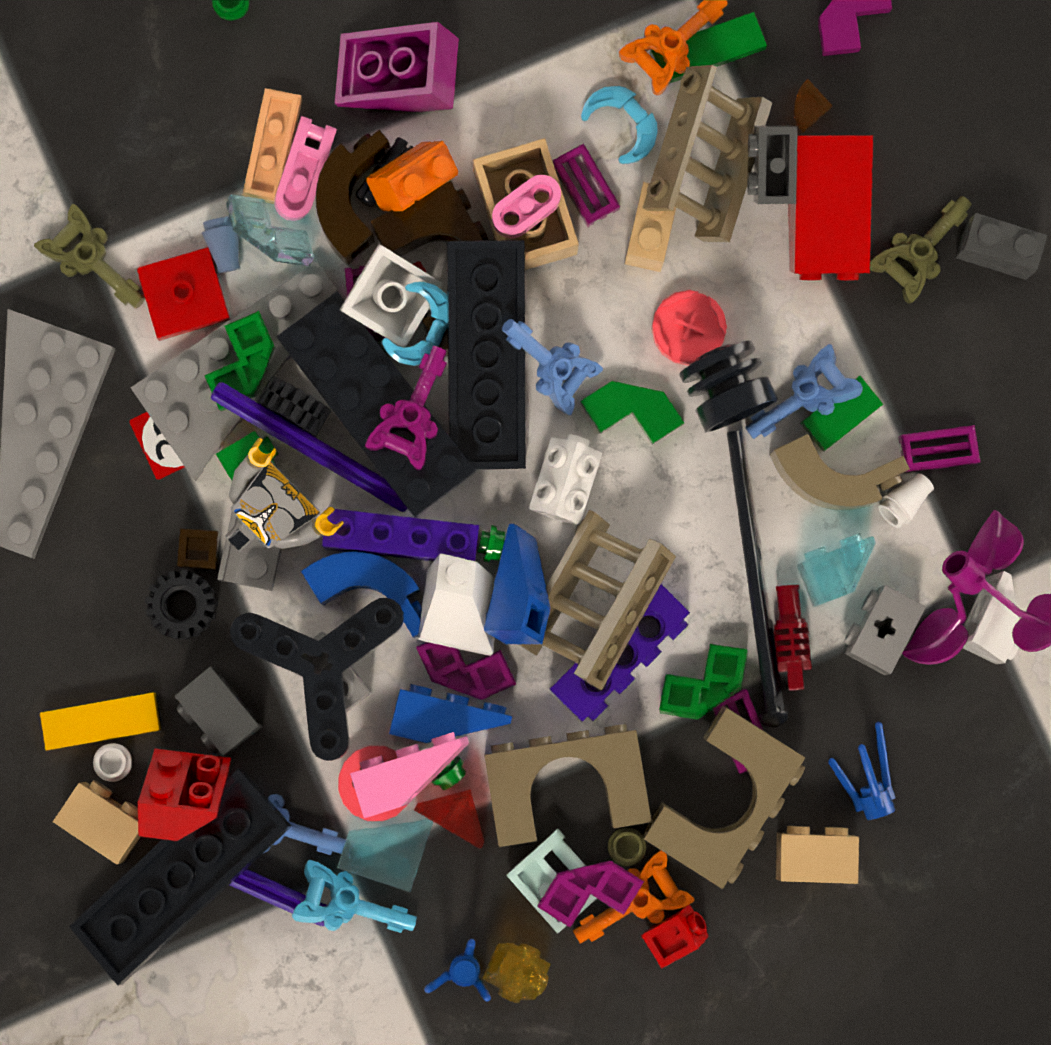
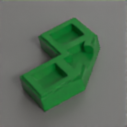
(254, 353)
(648, 406)
(696, 697)

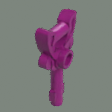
(411, 415)

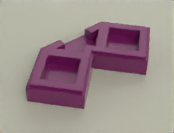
(839, 24)
(476, 679)
(602, 880)

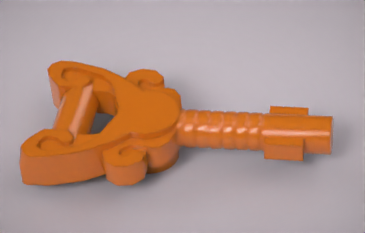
(670, 45)
(644, 902)

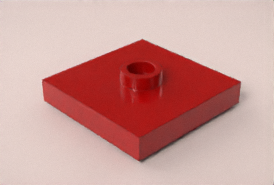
(183, 293)

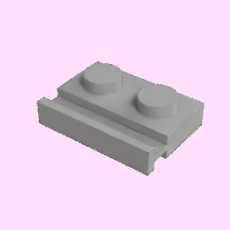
(253, 566)

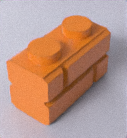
(412, 176)

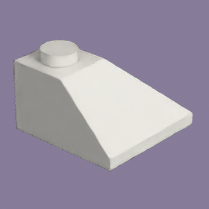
(382, 300)
(457, 605)
(992, 623)

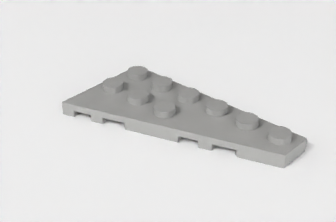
(178, 391)
(46, 406)

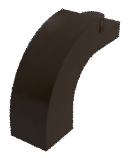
(334, 188)

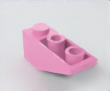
(397, 782)

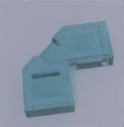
(252, 222)

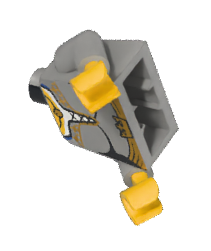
(272, 506)

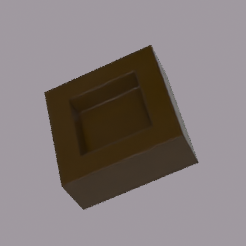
(198, 549)

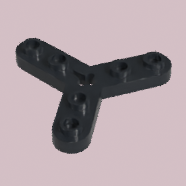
(323, 692)

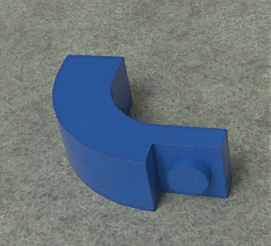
(359, 570)

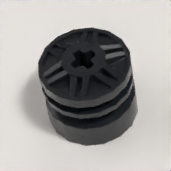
(728, 385)

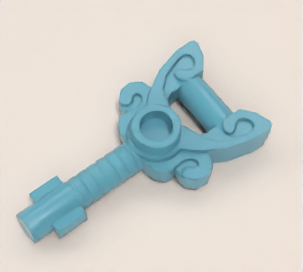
(344, 902)

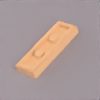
(271, 143)

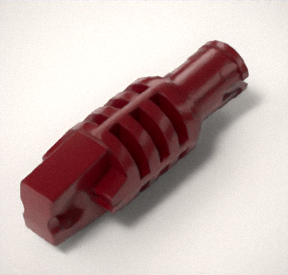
(791, 637)

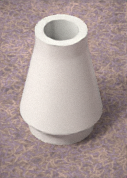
(903, 502)

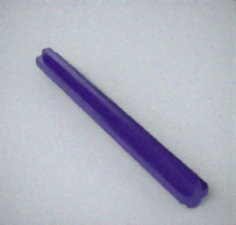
(306, 444)

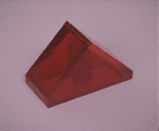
(456, 814)

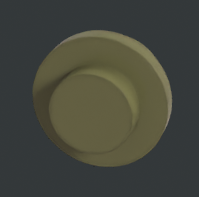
(626, 846)

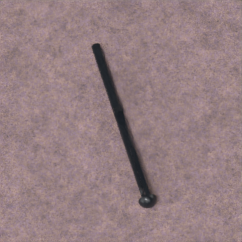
(764, 636)

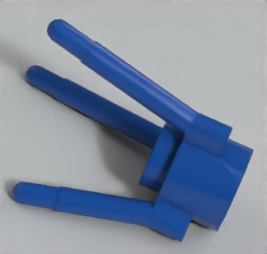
(875, 797)
(464, 972)

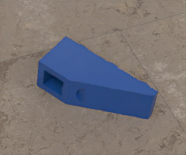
(519, 595)
(427, 717)

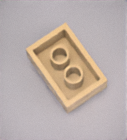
(506, 171)

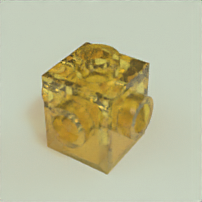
(517, 972)

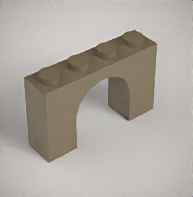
(612, 755)
(718, 851)

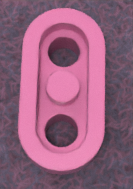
(525, 207)

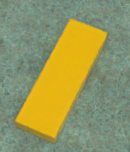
(100, 721)

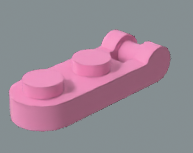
(302, 170)

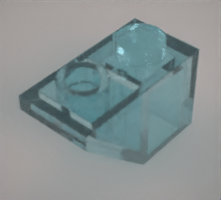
(835, 572)

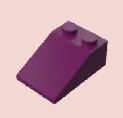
(398, 68)

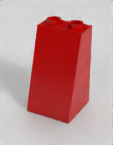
(832, 207)

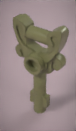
(919, 251)
(88, 256)

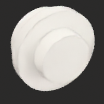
(112, 762)

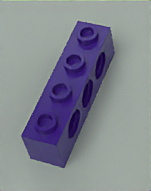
(401, 536)
(584, 703)

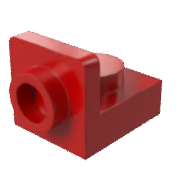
(676, 936)

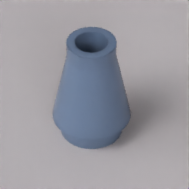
(222, 244)

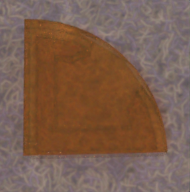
(809, 106)

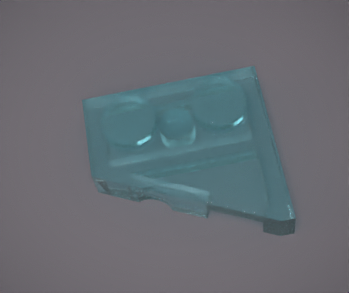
(386, 853)

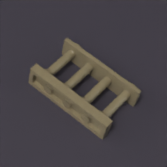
(729, 178)
(626, 611)

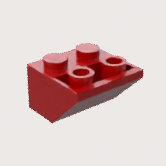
(180, 793)

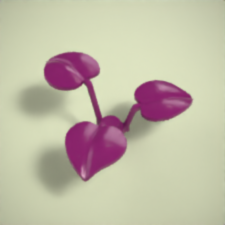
(996, 548)

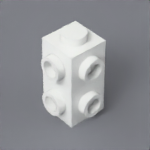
(566, 479)

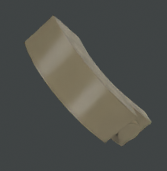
(820, 485)

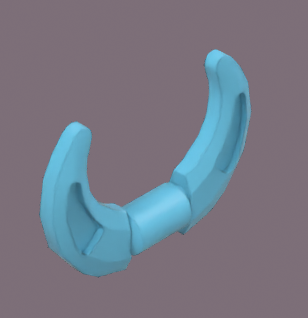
(622, 97)
(438, 305)

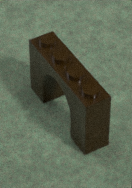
(431, 219)

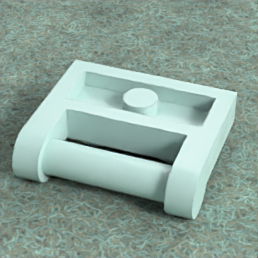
(535, 875)

